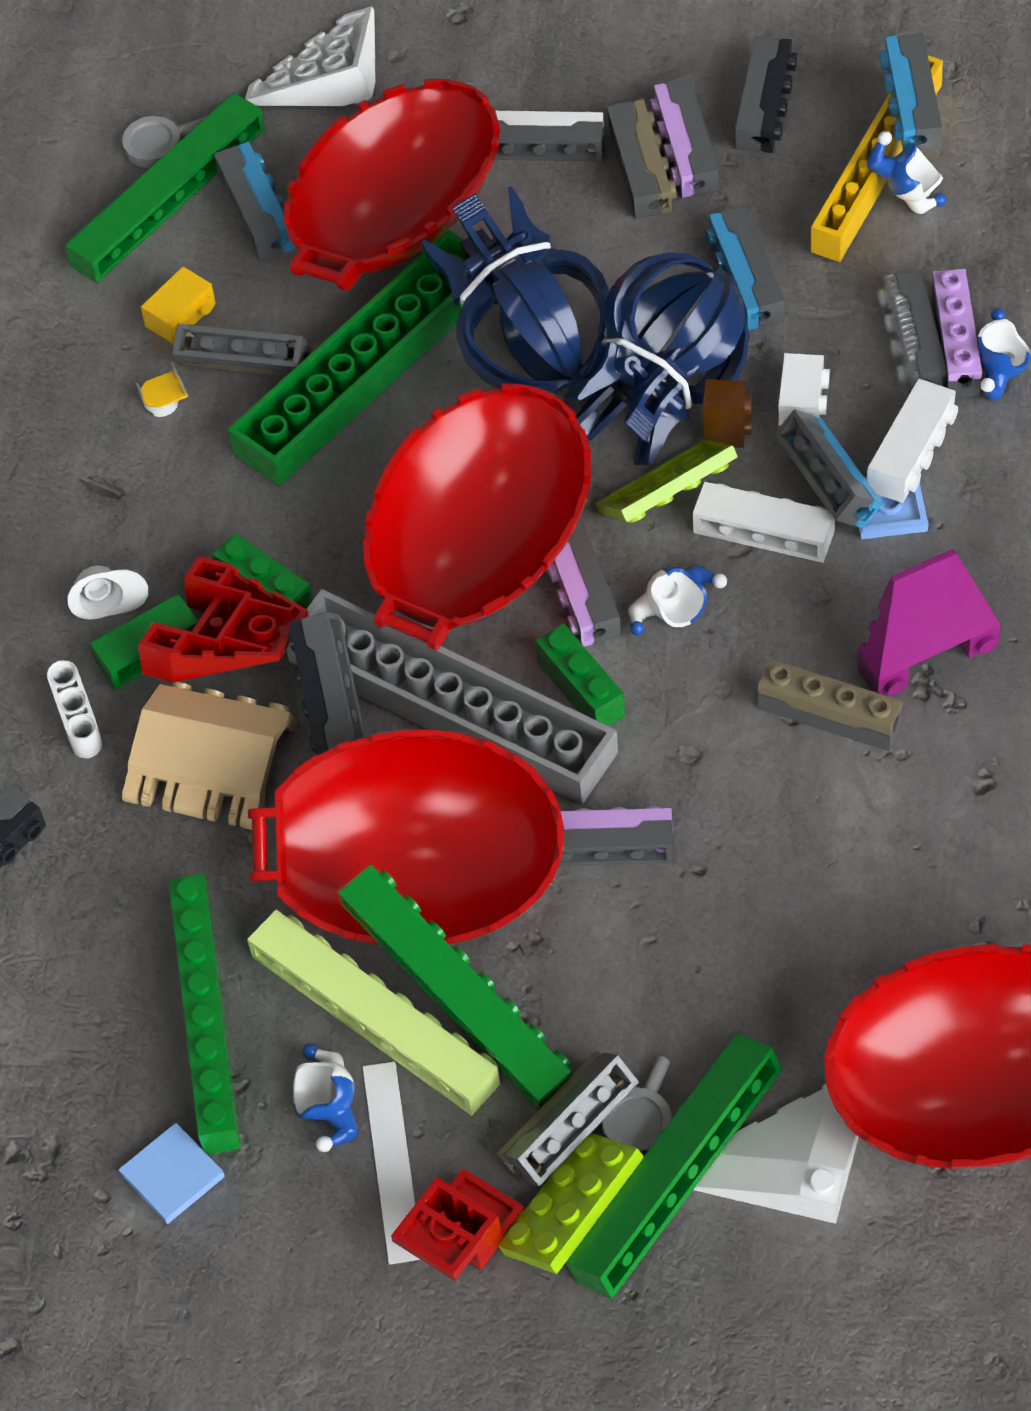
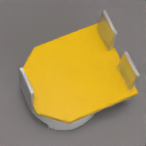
(162, 393)

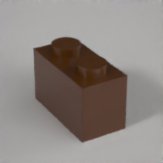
(727, 412)

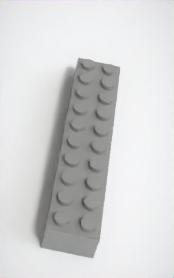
(464, 697)

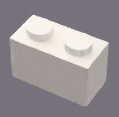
(802, 385)

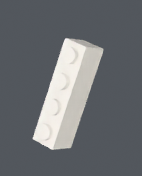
(911, 440)
(763, 521)

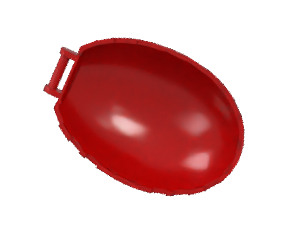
(389, 179)
(474, 508)
(436, 809)
(940, 1059)

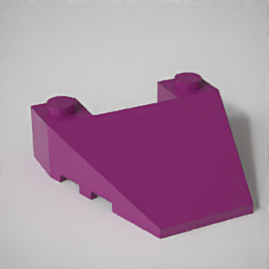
(922, 616)

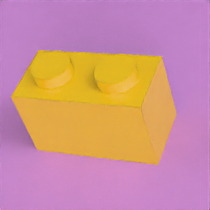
(179, 301)

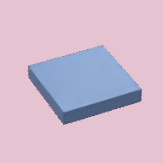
(897, 517)
(171, 1173)

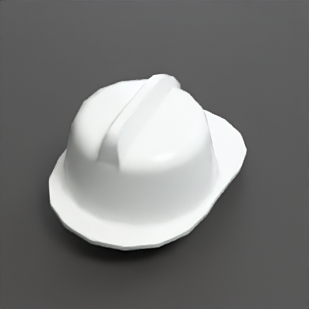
(106, 592)

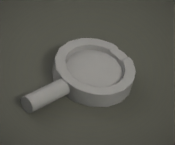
(152, 138)
(641, 1112)

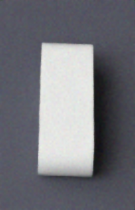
(78, 721)

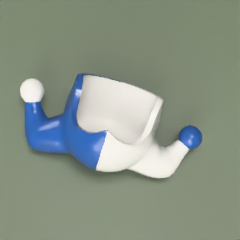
(908, 175)
(1001, 354)
(674, 596)
(325, 1093)

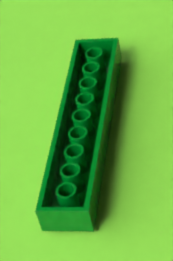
(348, 369)

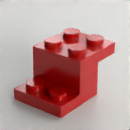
(457, 1224)

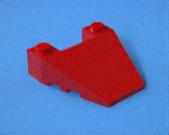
(237, 631)

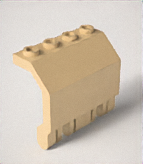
(204, 752)

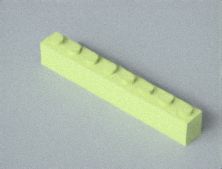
(375, 1011)

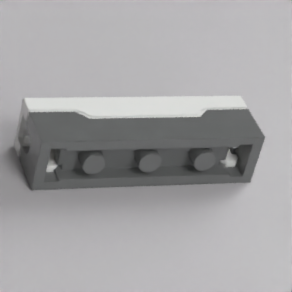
(550, 136)

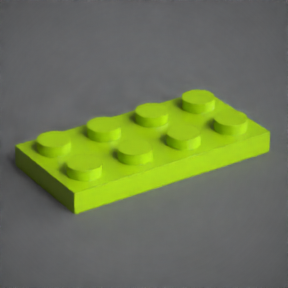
(665, 480)
(570, 1203)

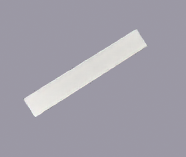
(389, 1152)

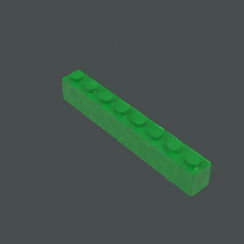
(162, 189)
(455, 986)
(204, 1015)
(674, 1165)

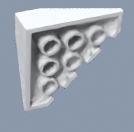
(329, 72)
(788, 1160)

